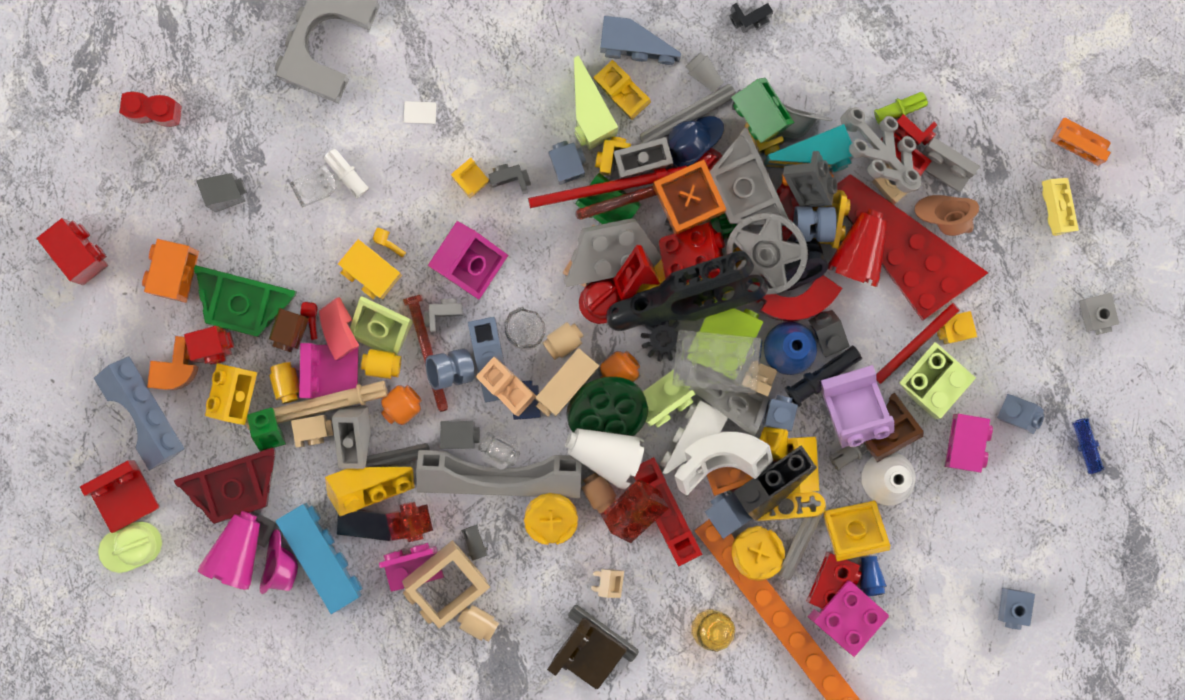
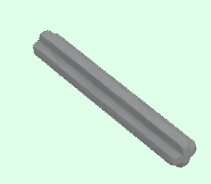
(689, 114)

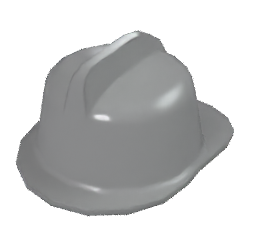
(803, 122)

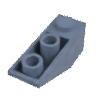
(629, 38)
(485, 345)

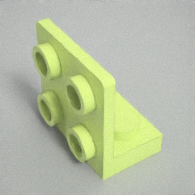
(664, 398)

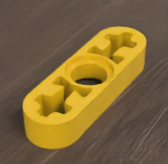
(807, 512)

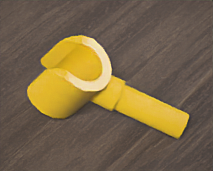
(380, 237)

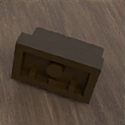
(588, 654)

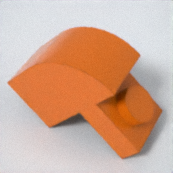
(175, 374)

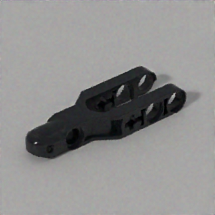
(682, 302)

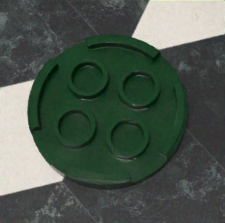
(608, 406)

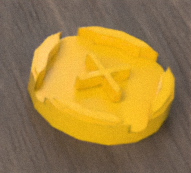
(551, 519)
(758, 553)

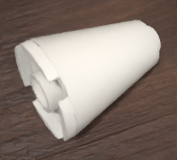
(607, 454)
(879, 483)

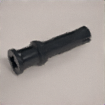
(812, 381)

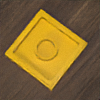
(856, 530)

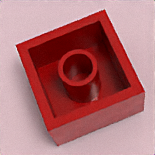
(72, 251)

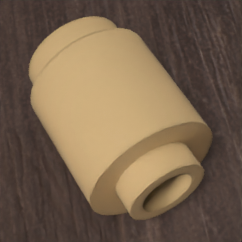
(563, 340)
(477, 623)

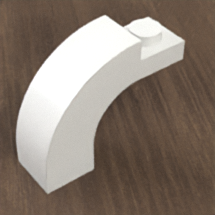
(720, 451)

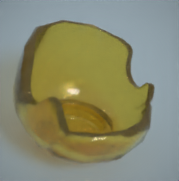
(713, 630)

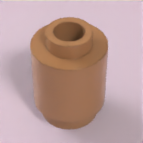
(598, 492)

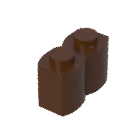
(288, 330)

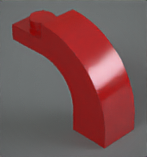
(811, 302)

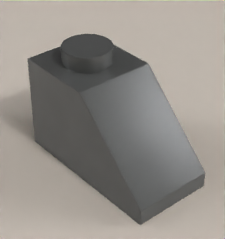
(222, 191)

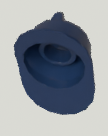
(693, 139)

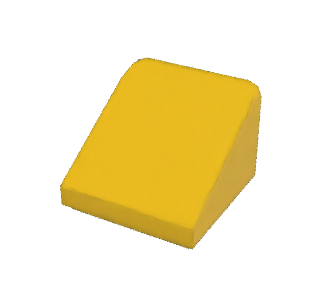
(777, 440)

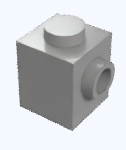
(1099, 313)

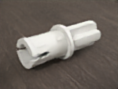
(346, 173)

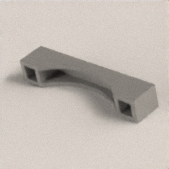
(448, 474)

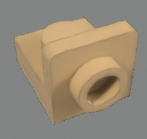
(766, 378)

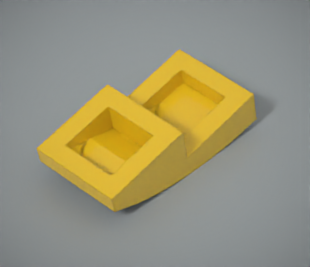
(622, 89)

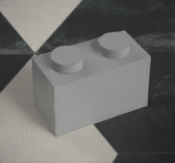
(643, 158)

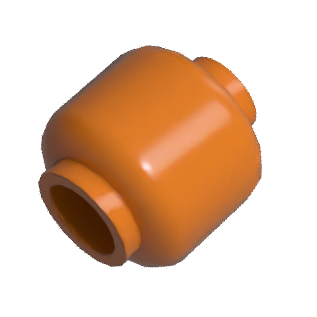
(620, 365)
(401, 405)

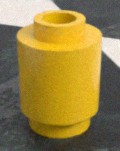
(381, 364)
(284, 382)

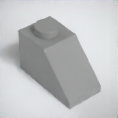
(352, 436)

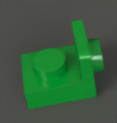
(265, 430)

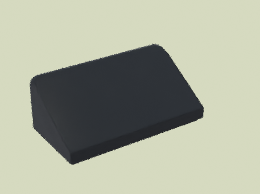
(364, 525)

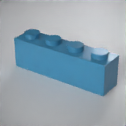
(319, 558)

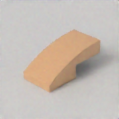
(506, 386)

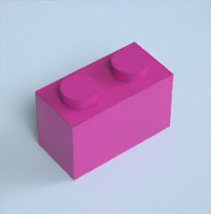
(968, 443)

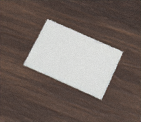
(419, 112)

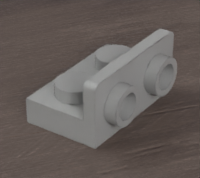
(949, 165)

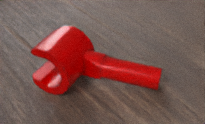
(310, 310)

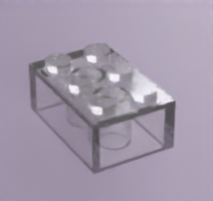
(717, 362)

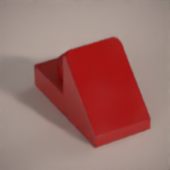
(634, 272)

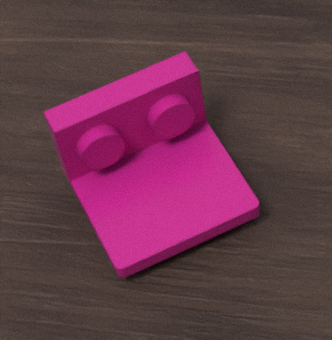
(323, 374)
(401, 565)
(850, 618)

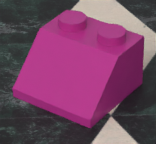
(468, 260)

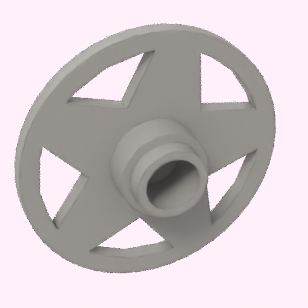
(769, 251)

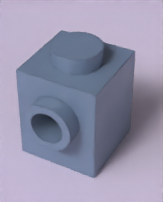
(567, 162)
(780, 413)
(727, 514)
(1016, 608)

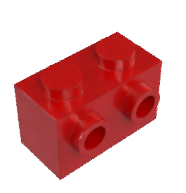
(209, 345)
(831, 578)

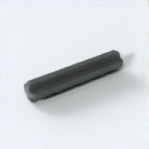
(395, 456)
(578, 613)

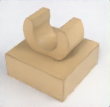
(610, 583)

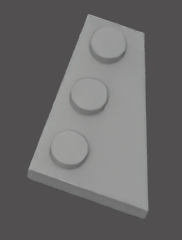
(740, 408)

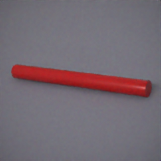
(917, 342)

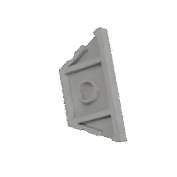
(745, 182)
(605, 249)

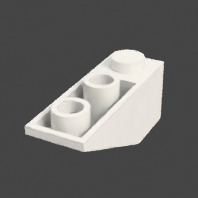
(702, 422)

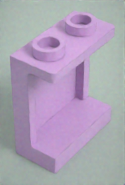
(857, 407)

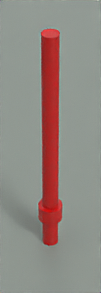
(601, 188)

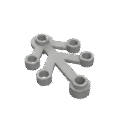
(883, 152)

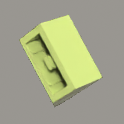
(936, 381)

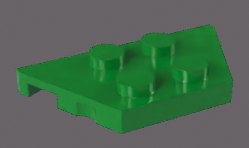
(239, 301)

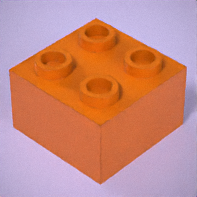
(689, 197)
(170, 270)

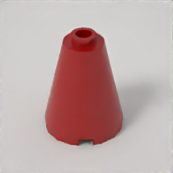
(862, 249)

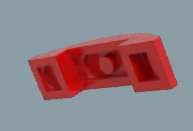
(671, 522)

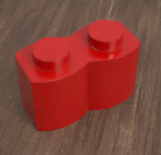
(145, 109)

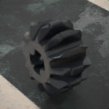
(655, 344)

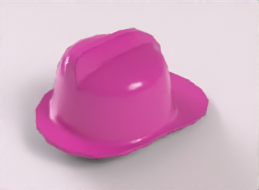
(280, 566)

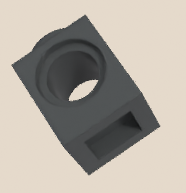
(459, 435)

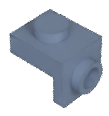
(1021, 413)

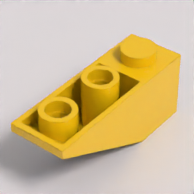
(359, 488)

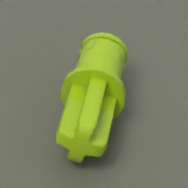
(902, 107)

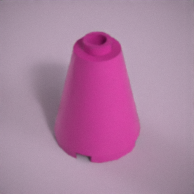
(233, 552)

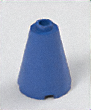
(779, 348)

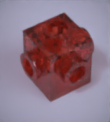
(409, 522)

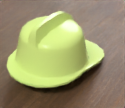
(130, 547)

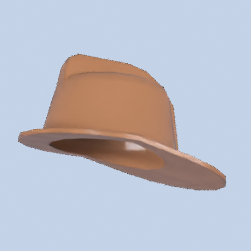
(950, 213)

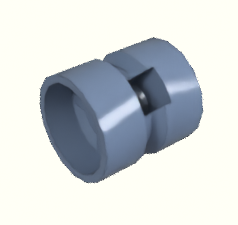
(823, 219)
(450, 369)

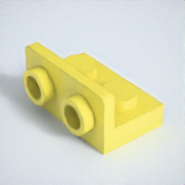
(1059, 206)

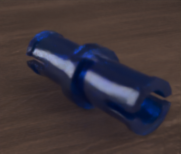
(1088, 445)

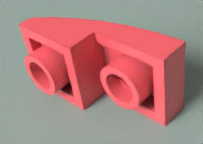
(335, 327)

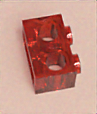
(634, 511)

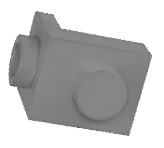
(448, 307)

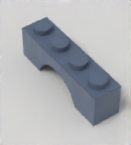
(155, 436)

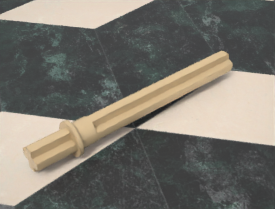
(330, 402)

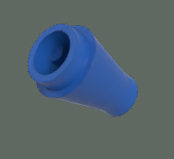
(871, 577)

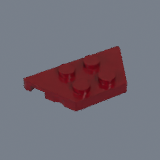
(231, 486)

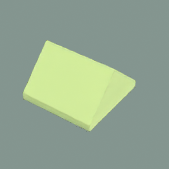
(379, 326)

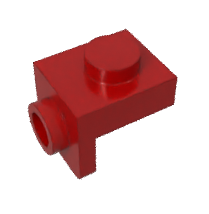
(908, 128)

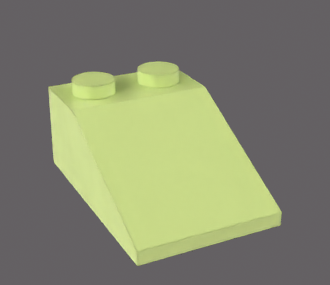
(593, 117)

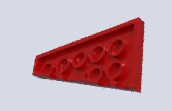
(915, 258)

